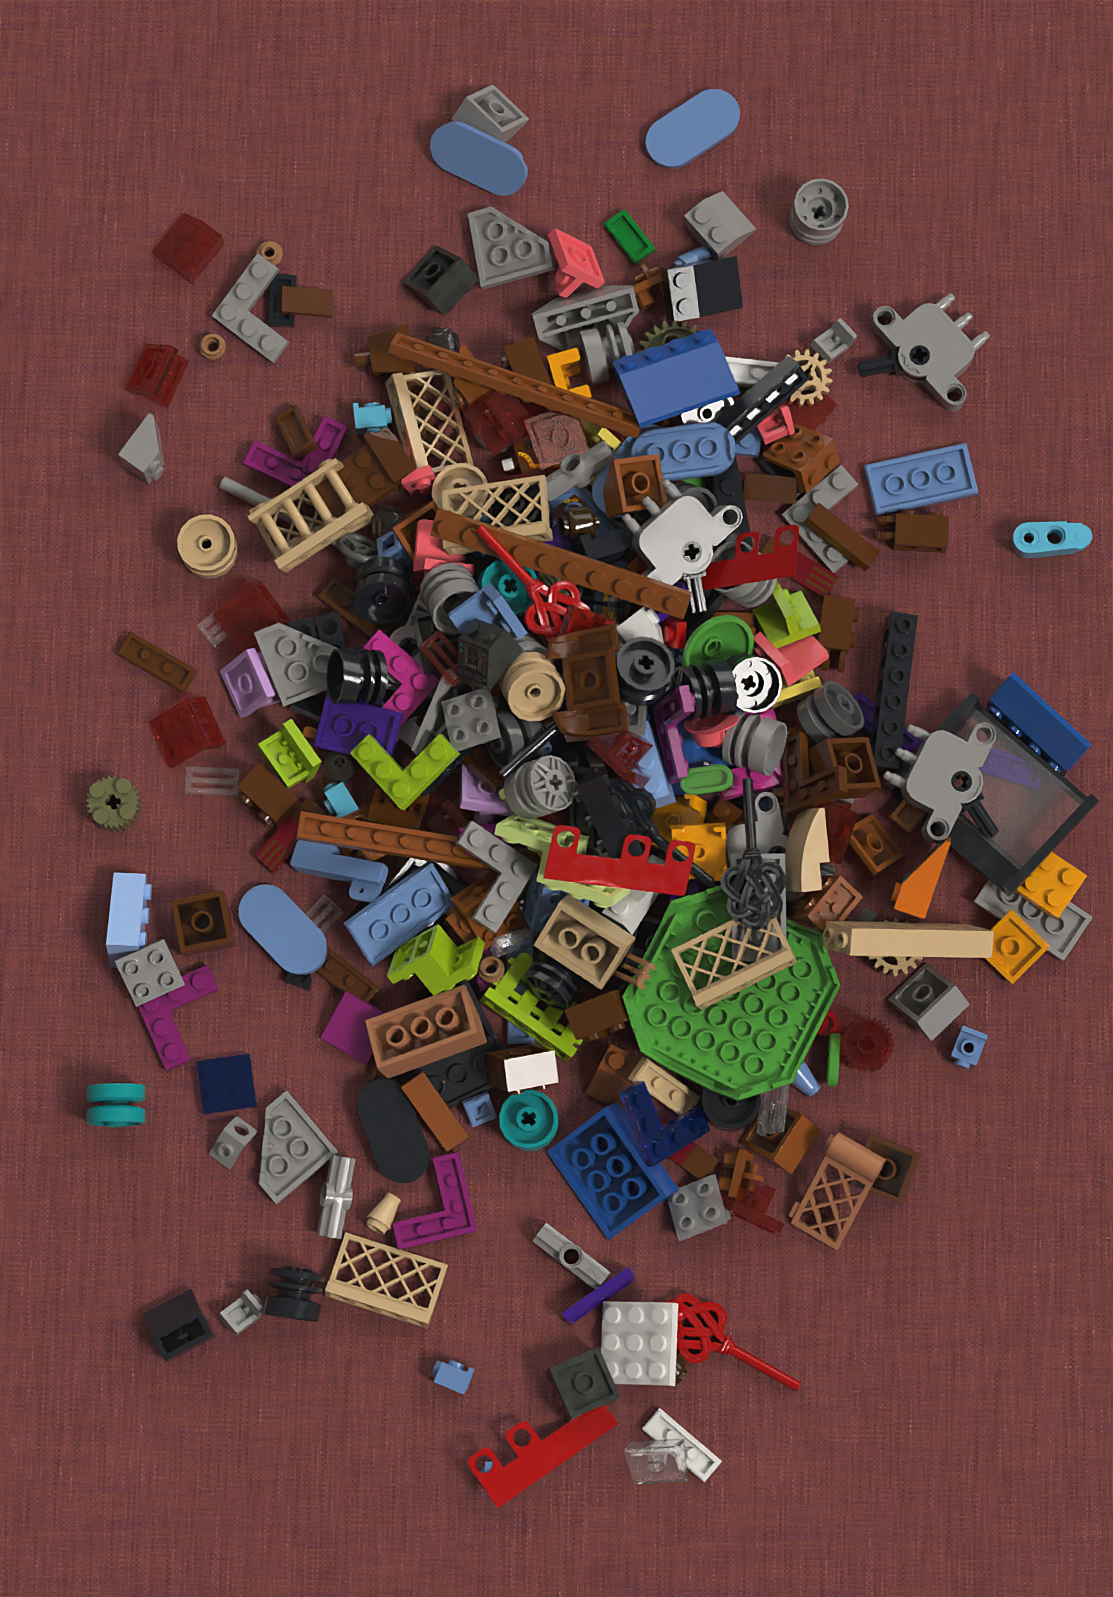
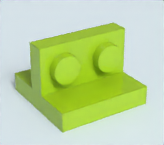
(786, 617)
(290, 755)

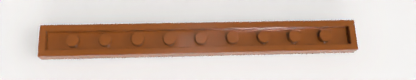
(515, 384)
(565, 564)
(391, 840)

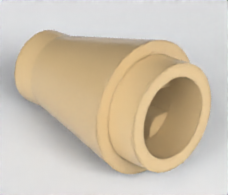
(383, 1214)

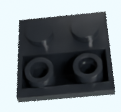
(178, 1326)

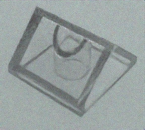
(657, 1461)

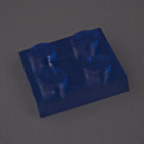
(227, 1084)

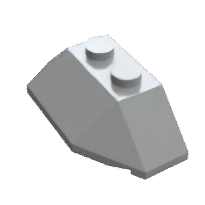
(564, 318)

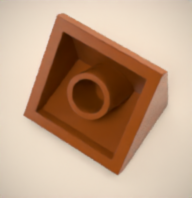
(873, 847)

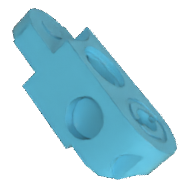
(1072, 537)

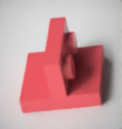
(574, 263)

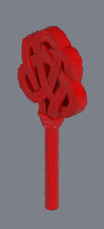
(534, 590)
(728, 1345)

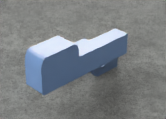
(327, 862)

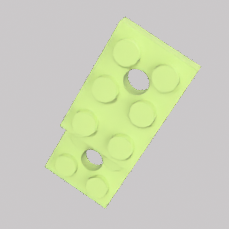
(537, 837)

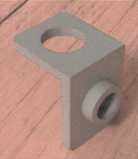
(230, 1143)

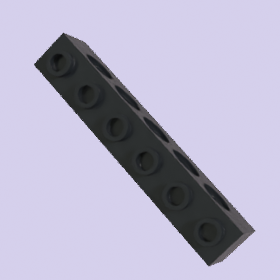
(892, 690)

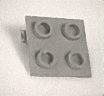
(472, 719)
(149, 972)
(697, 1208)

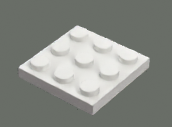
(640, 1342)

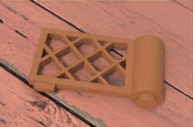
(849, 1159)

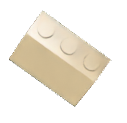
(584, 941)

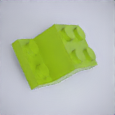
(436, 960)

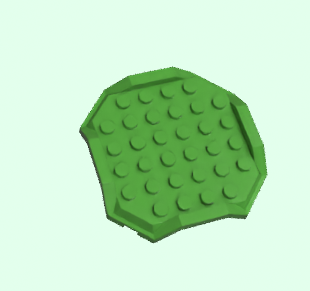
(745, 1040)

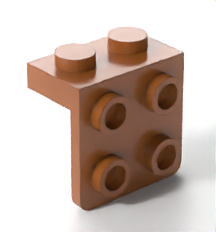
(805, 454)

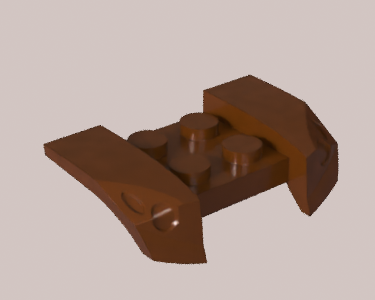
(369, 472)
(589, 682)

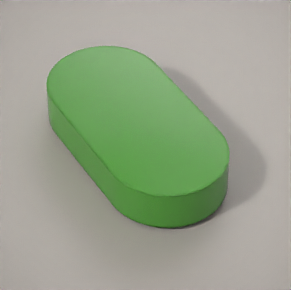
(707, 779)
(833, 1059)

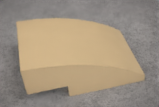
(806, 850)

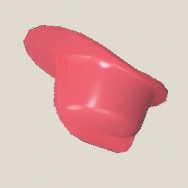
(711, 730)

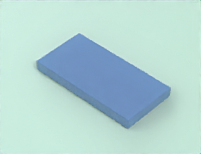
(921, 479)
(399, 913)

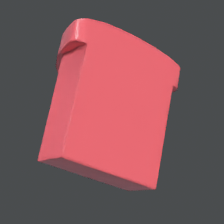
(776, 425)

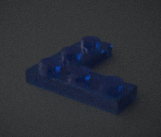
(655, 1140)

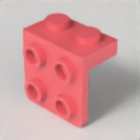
(419, 480)
(430, 551)
(792, 659)

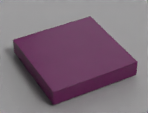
(348, 1027)

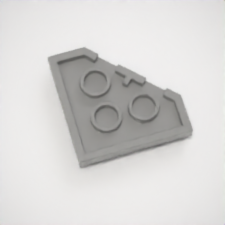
(506, 249)
(294, 661)
(290, 1148)

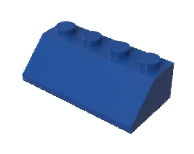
(1038, 724)

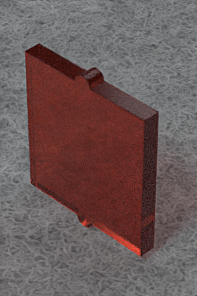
(811, 416)

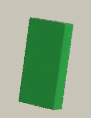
(629, 237)

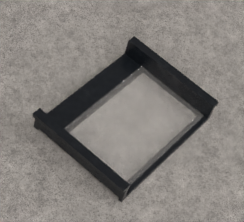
(1022, 796)

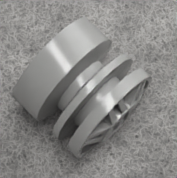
(823, 198)
(601, 352)
(445, 590)
(747, 594)
(755, 743)
(540, 787)

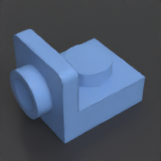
(749, 445)

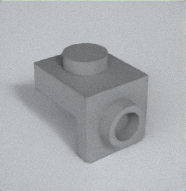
(834, 341)
(242, 1313)

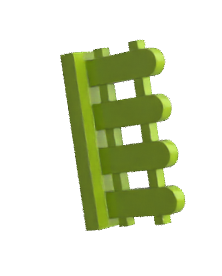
(519, 1015)

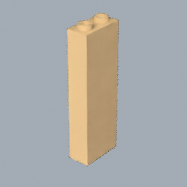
(908, 939)

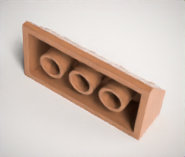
(425, 1032)

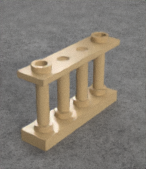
(333, 526)

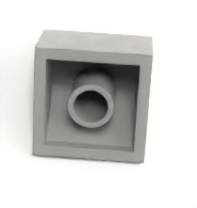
(491, 113)
(718, 225)
(144, 452)
(929, 1001)

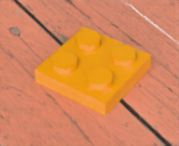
(1052, 885)
(1015, 946)

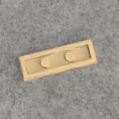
(664, 1086)

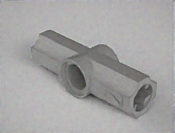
(578, 470)
(336, 1196)
(556, 1245)

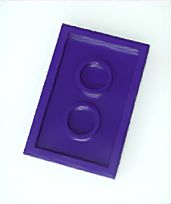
(348, 724)

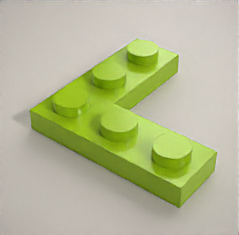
(405, 784)

